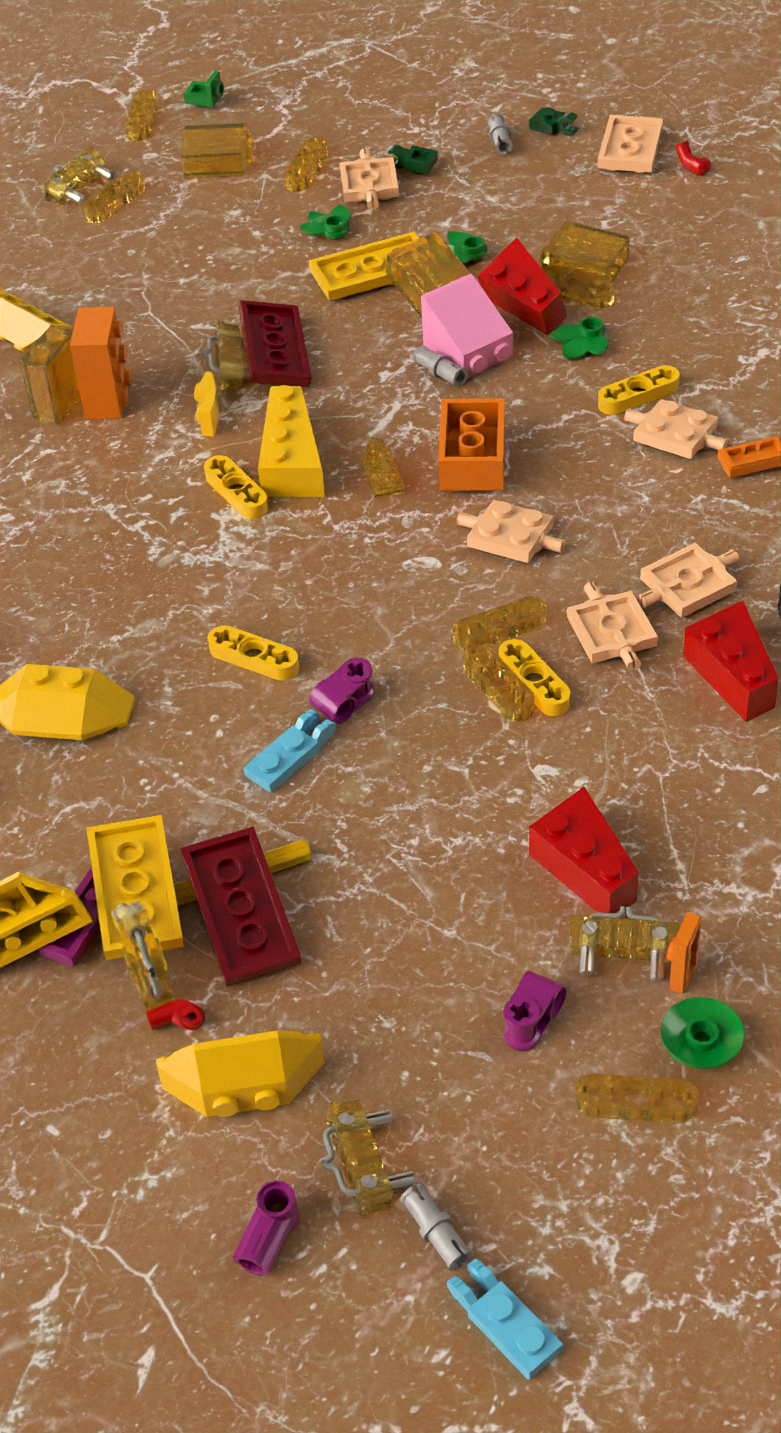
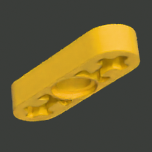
(619, 395)
(237, 498)
(531, 663)
(281, 666)

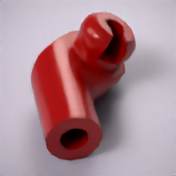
(690, 162)
(178, 1012)

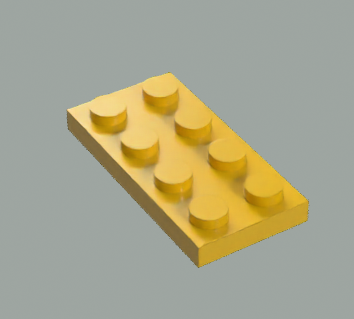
(356, 268)
(129, 867)

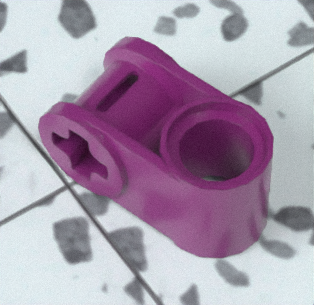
(344, 690)
(532, 1010)

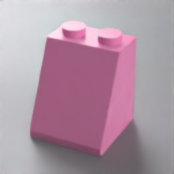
(465, 326)

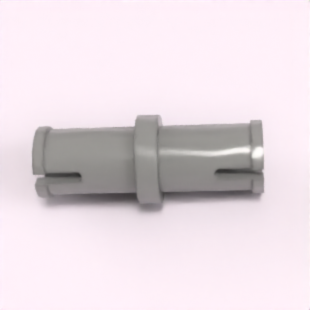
(500, 134)
(440, 366)
(436, 1226)

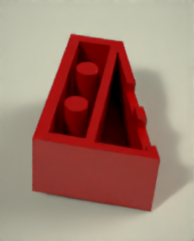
(523, 288)
(733, 660)
(585, 854)

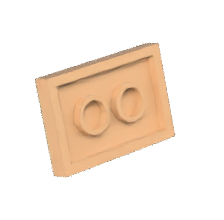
(630, 143)

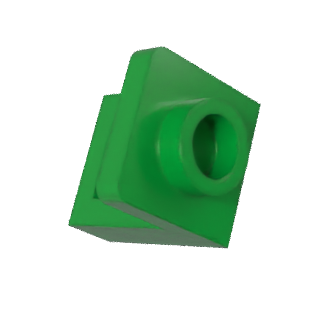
(205, 93)

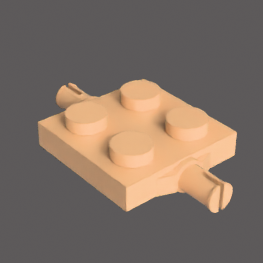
(369, 179)
(675, 429)
(510, 531)
(688, 579)
(612, 626)

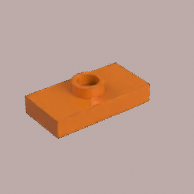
(751, 457)
(684, 952)

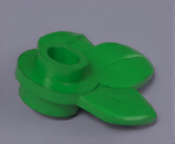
(332, 226)
(466, 246)
(582, 338)

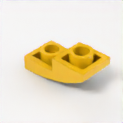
(208, 407)

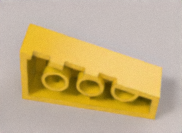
(288, 452)

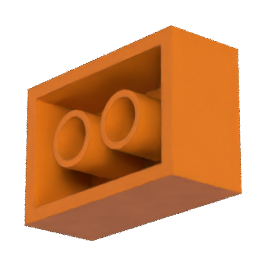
(100, 362)
(472, 444)

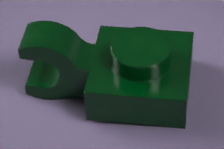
(549, 121)
(414, 159)

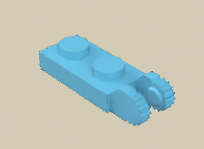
(289, 751)
(506, 1321)

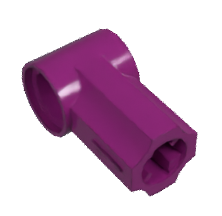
(267, 1229)

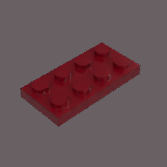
(274, 344)
(240, 906)

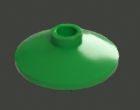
(702, 1019)

